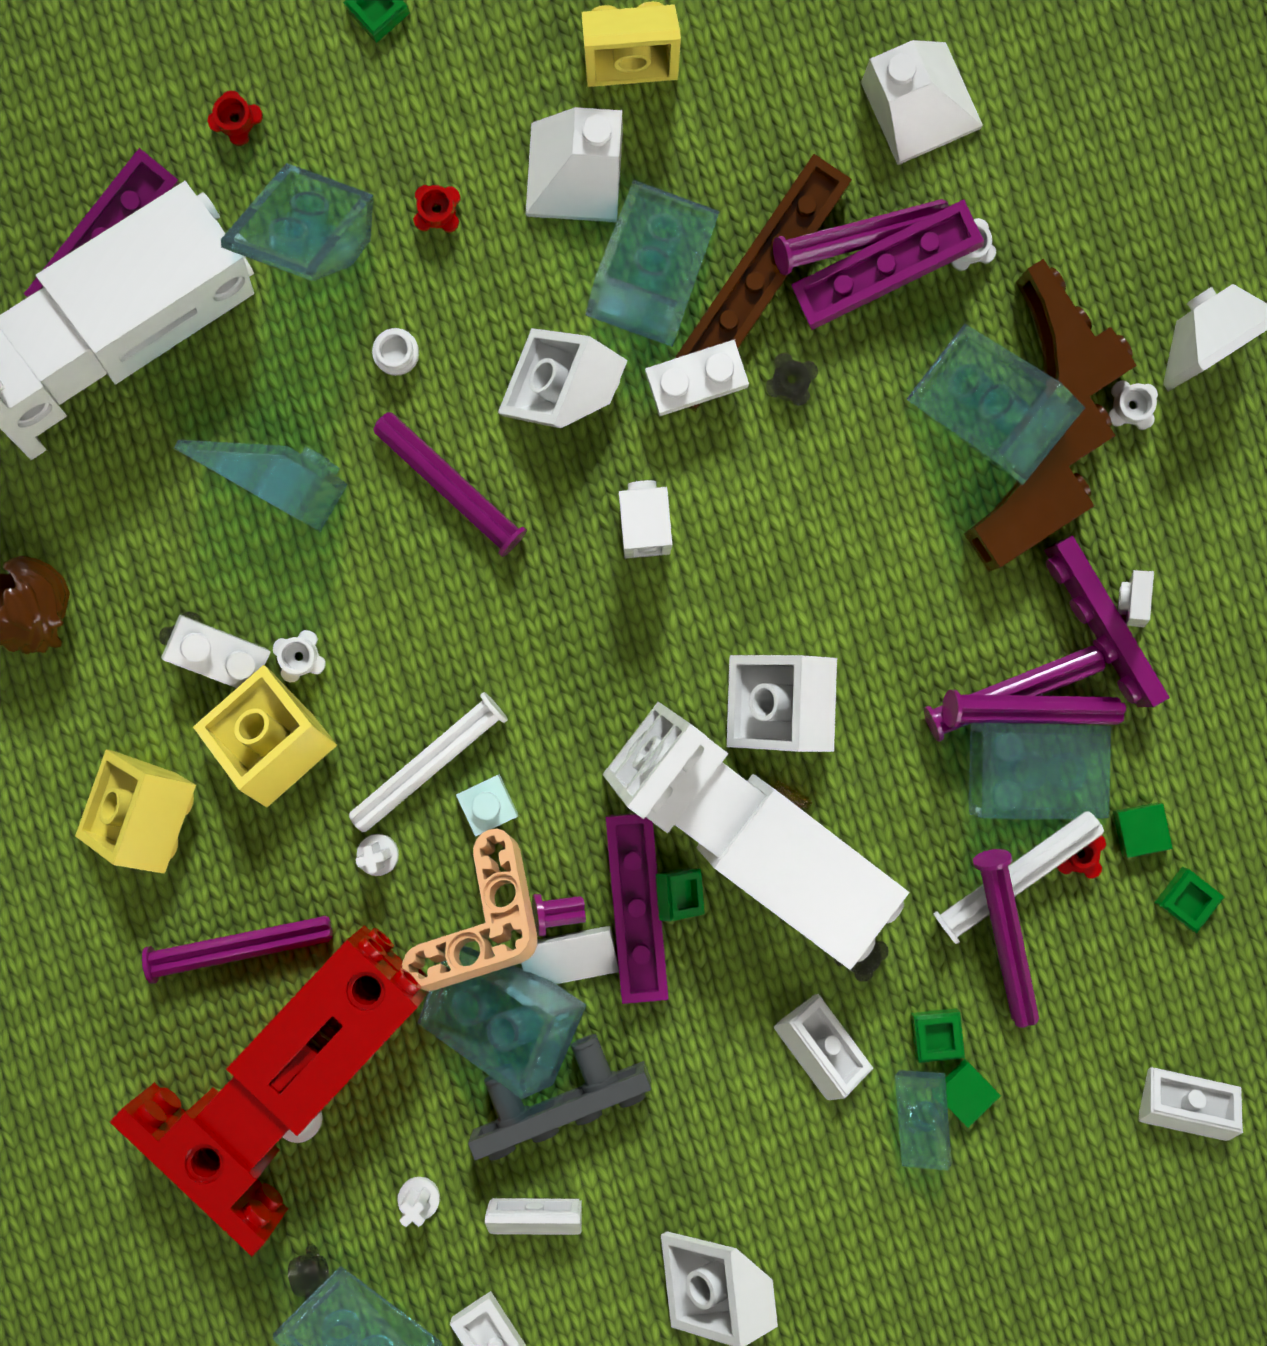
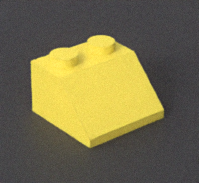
(631, 44)
(264, 737)
(135, 813)

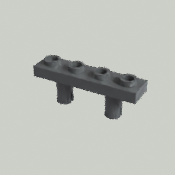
(582, 1104)

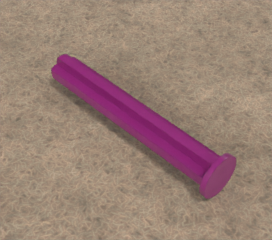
(848, 237)
(449, 483)
(1031, 683)
(1031, 709)
(1008, 935)
(235, 947)

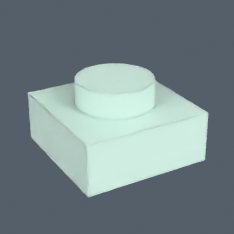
(487, 805)

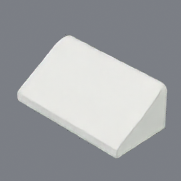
(574, 956)
(823, 1048)
(1191, 1105)
(534, 1216)

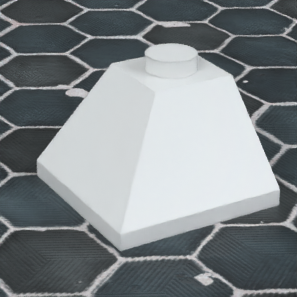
(919, 98)
(575, 165)
(1213, 331)
(561, 379)
(716, 1291)

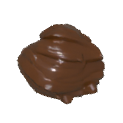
(31, 605)

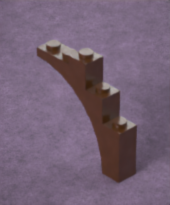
(1084, 367)

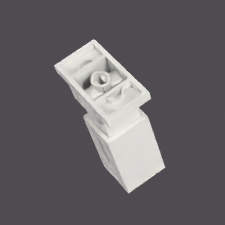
(115, 308)
(755, 836)

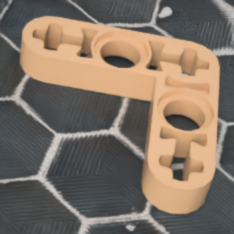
(497, 925)

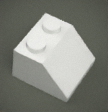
(782, 702)

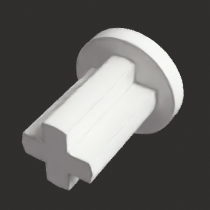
(377, 855)
(418, 1200)

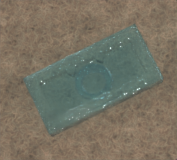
(923, 1119)

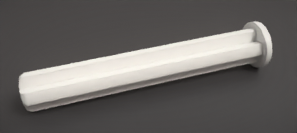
(427, 763)
(1024, 872)

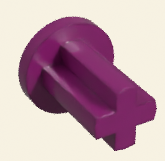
(557, 912)

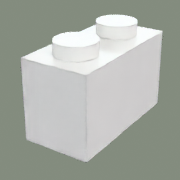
(645, 520)

